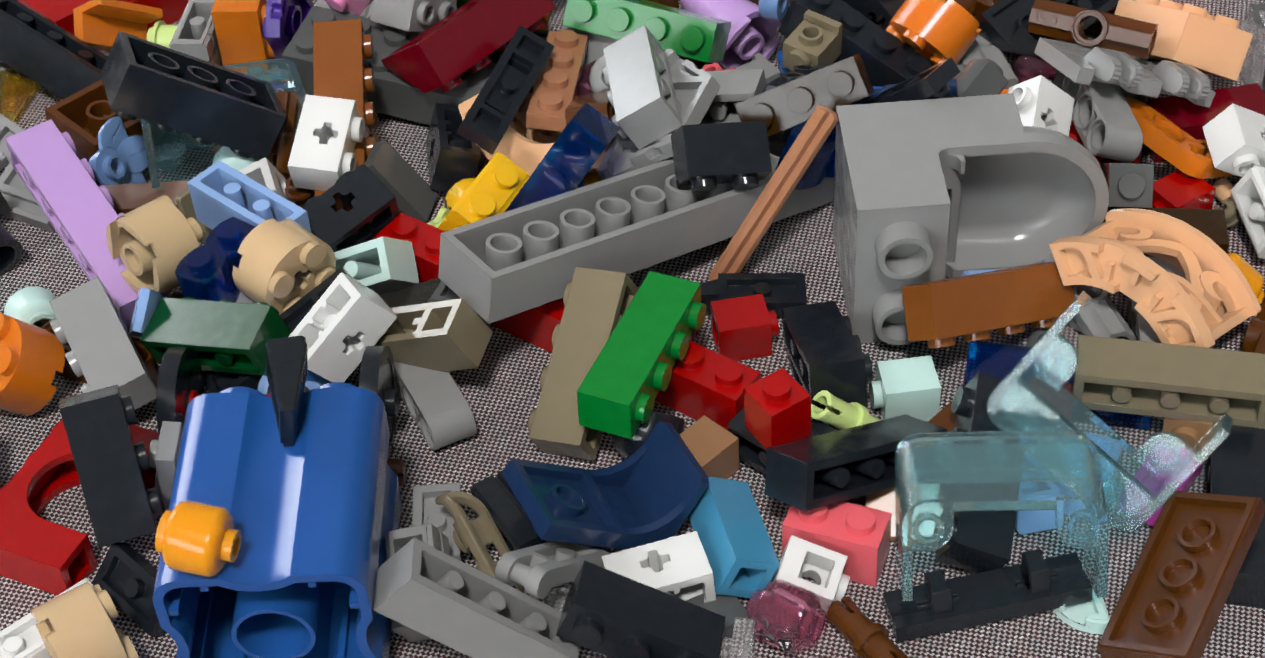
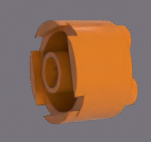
(935, 28)
(27, 365)

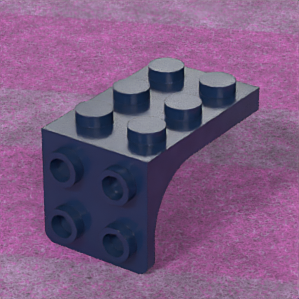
(615, 505)

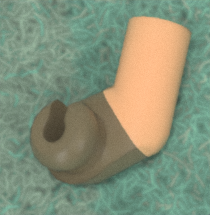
(1224, 196)

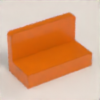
(101, 20)

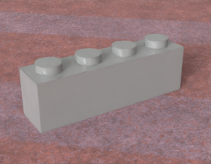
(466, 607)

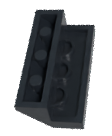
(1008, 23)

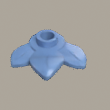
(119, 156)

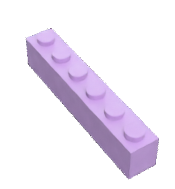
(73, 205)

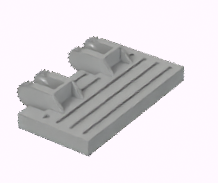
(1130, 72)

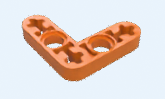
(1173, 143)

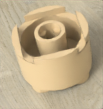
(153, 243)
(282, 263)
(81, 625)

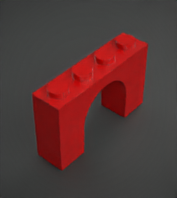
(37, 549)

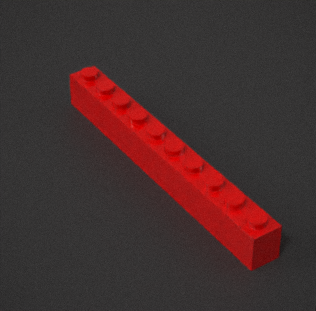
(698, 385)

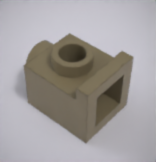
(813, 42)

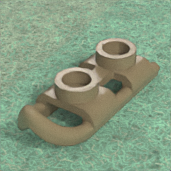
(474, 534)

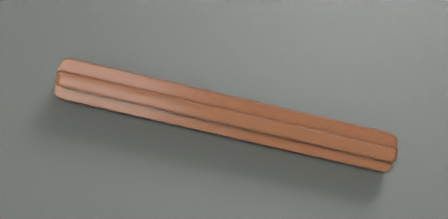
(776, 191)

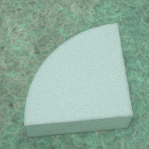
(1090, 614)

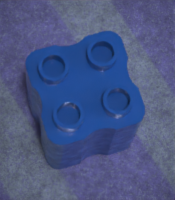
(306, 523)

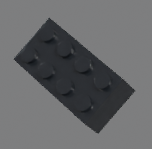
(191, 96)

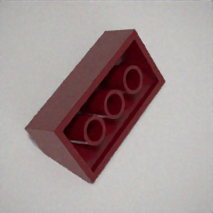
(464, 41)

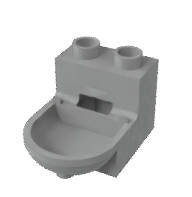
(948, 193)

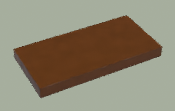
(1182, 576)

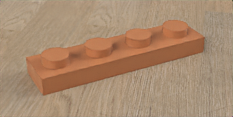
(557, 81)

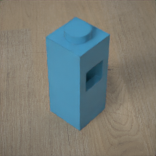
(734, 538)

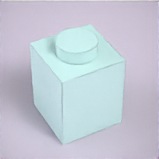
(906, 388)

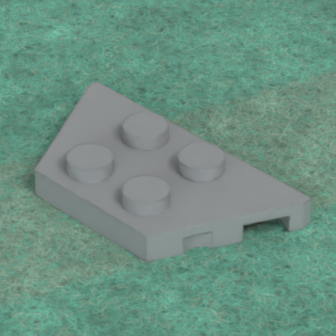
(694, 95)

